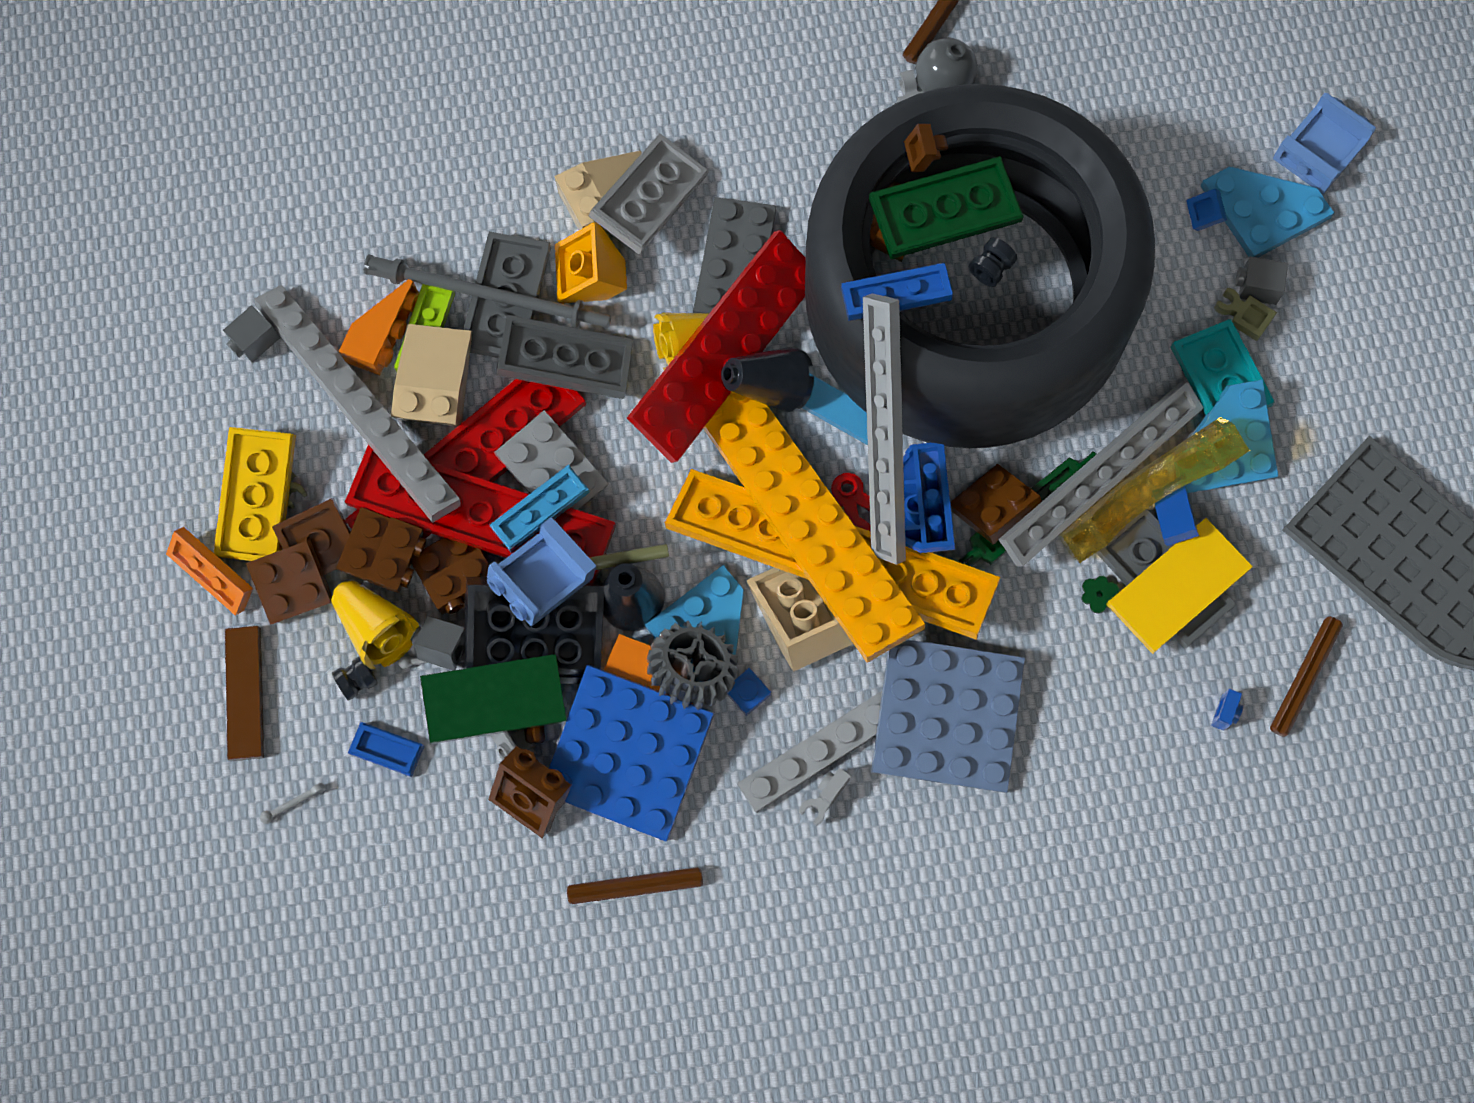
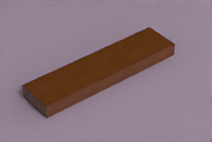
(244, 693)

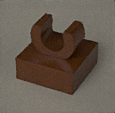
(923, 147)

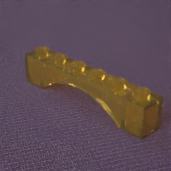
(1192, 459)

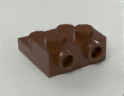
(381, 550)
(444, 572)
(529, 790)

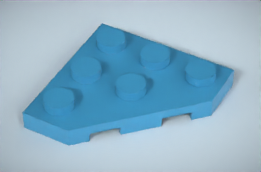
(1266, 209)
(1247, 409)
(713, 601)

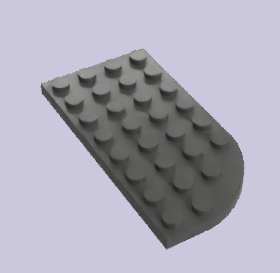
(1396, 549)

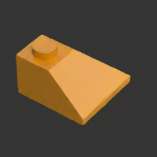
(589, 266)

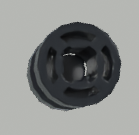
(992, 262)
(354, 678)

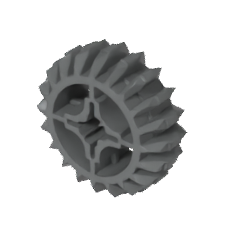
(673, 672)

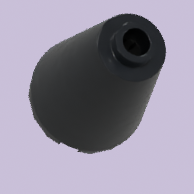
(771, 377)
(631, 597)

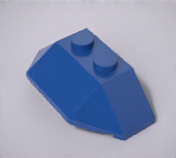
(927, 499)

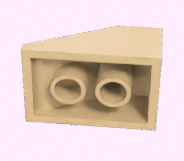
(588, 182)
(432, 375)
(797, 617)

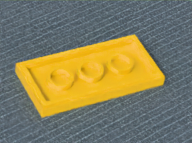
(253, 493)
(1179, 586)

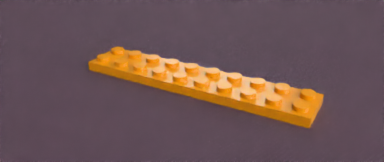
(728, 518)
(813, 527)

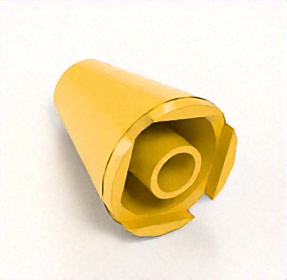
(674, 332)
(373, 624)

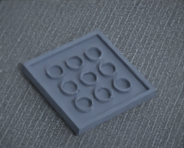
(948, 715)

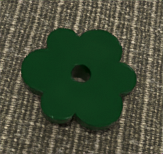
(1102, 586)

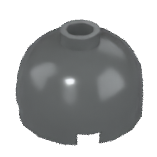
(945, 64)

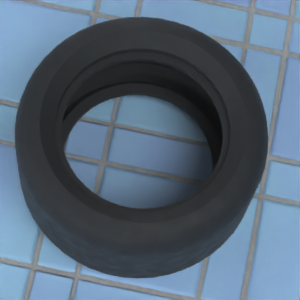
(1065, 181)

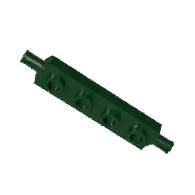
(990, 552)

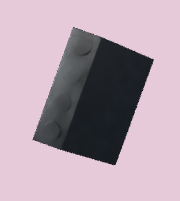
(569, 630)

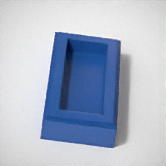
(1176, 517)
(386, 749)

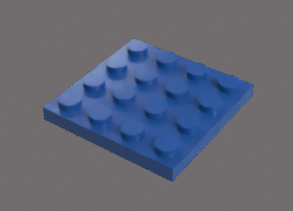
(629, 752)

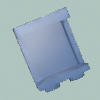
(1324, 143)
(541, 573)

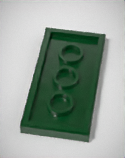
(945, 207)
(492, 699)

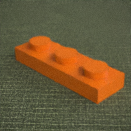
(209, 571)

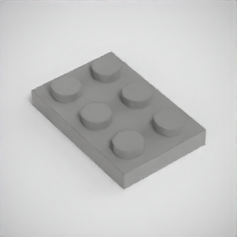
(543, 451)

